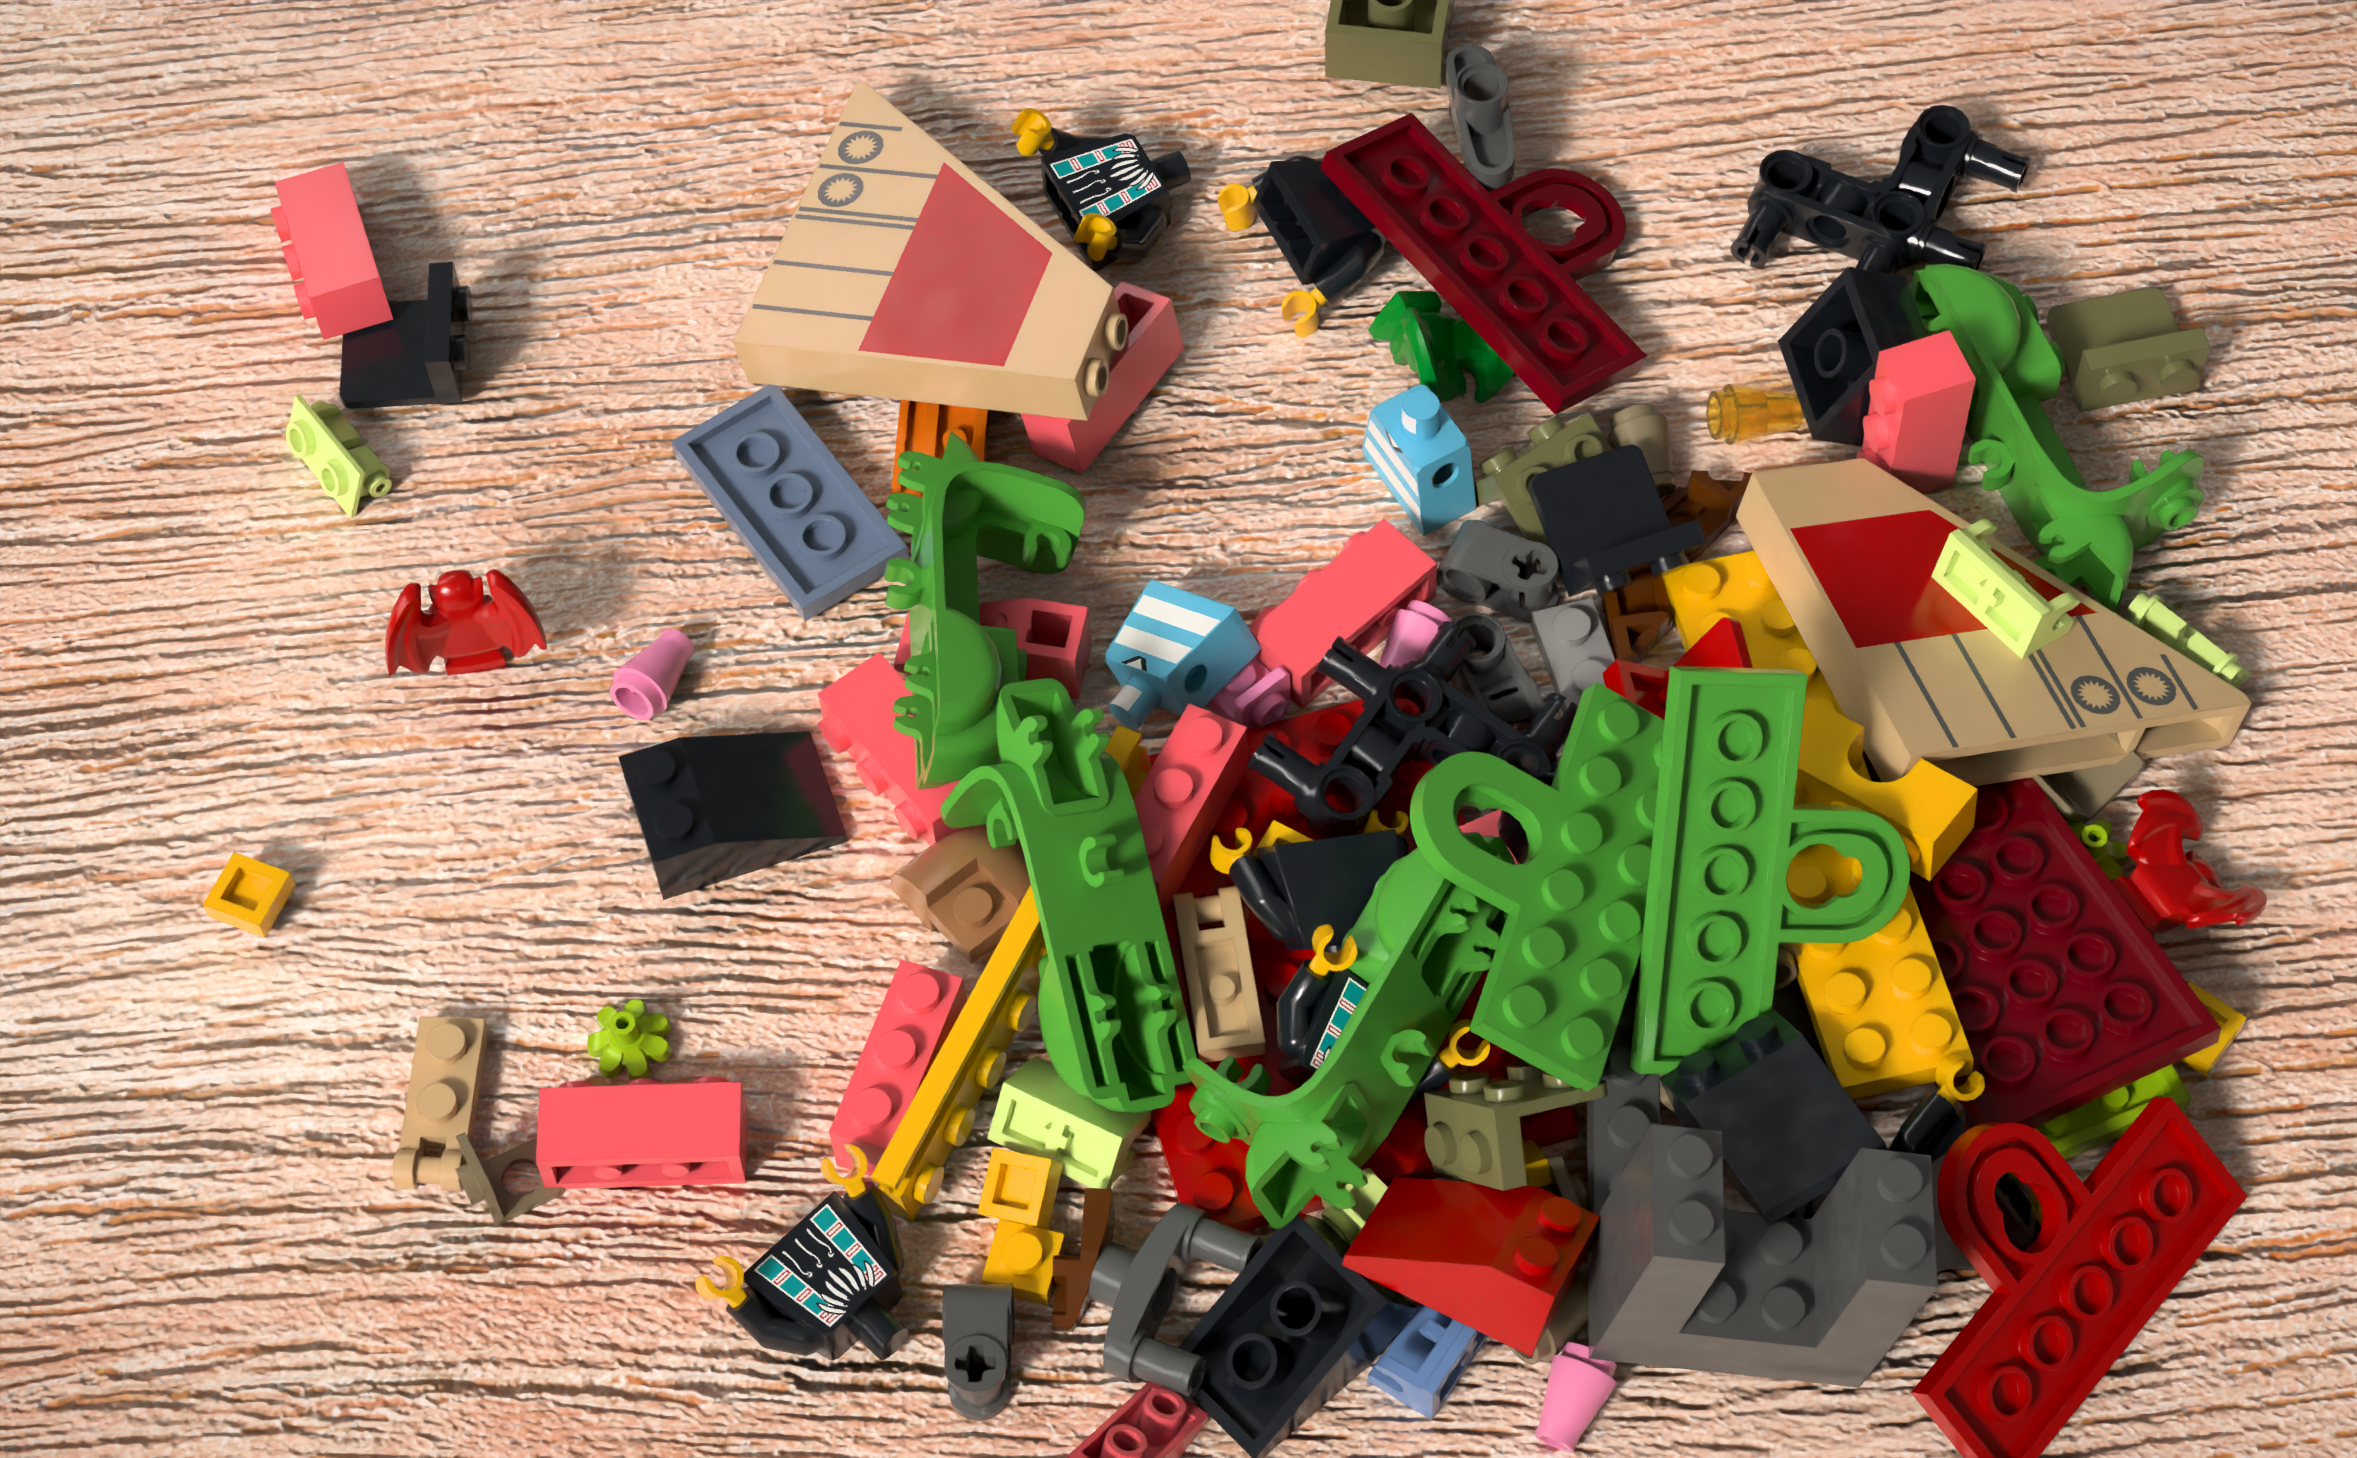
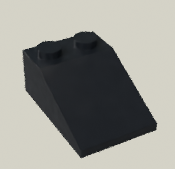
(729, 805)
(1779, 1113)
(1290, 1334)

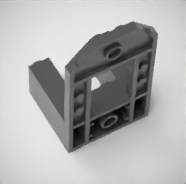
(1723, 1287)

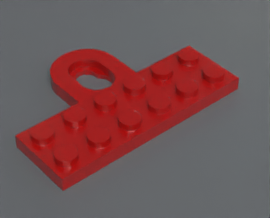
(2085, 1283)

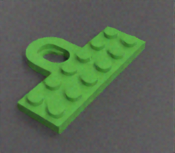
(1724, 858)
(1576, 896)

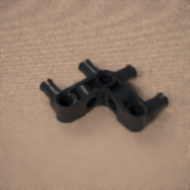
(1883, 221)
(1388, 736)

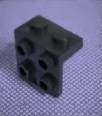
(416, 354)
(1609, 522)

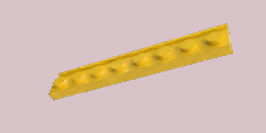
(976, 1045)

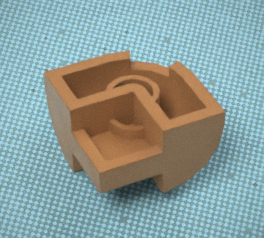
(965, 888)

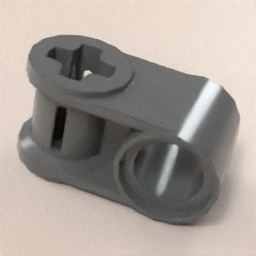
(1494, 569)
(1497, 678)
(978, 1340)

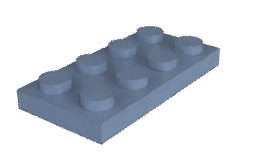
(789, 501)

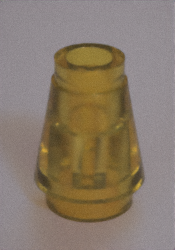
(1751, 413)

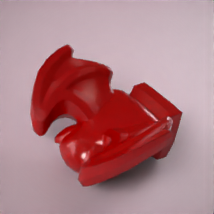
(461, 625)
(2174, 885)

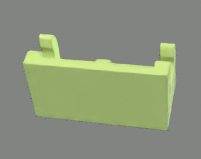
(1998, 593)
(1054, 1122)

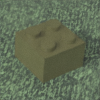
(1388, 41)

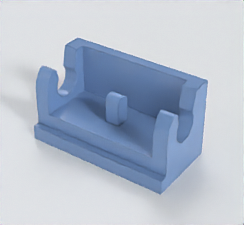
(1426, 1360)

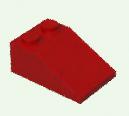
(1476, 1253)

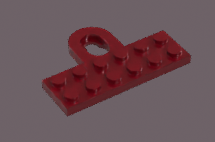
(1487, 264)

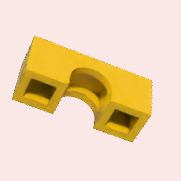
(1924, 806)

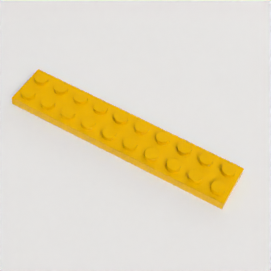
(1871, 1000)

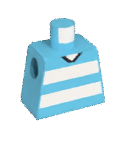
(1408, 444)
(1175, 652)

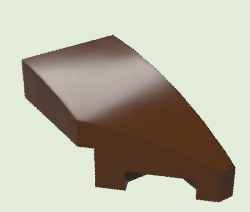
(1708, 501)
(1637, 617)
(1074, 1273)

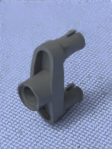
(1481, 114)
(1144, 1284)

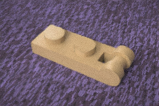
(1219, 976)
(440, 1100)

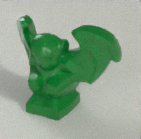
(1438, 347)

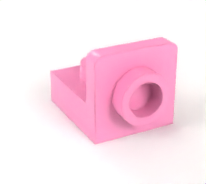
(1254, 696)

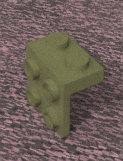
(2126, 349)
(1552, 446)
(1477, 1121)

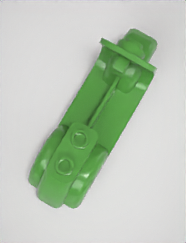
(2074, 530)
(954, 661)
(1421, 956)
(1108, 974)

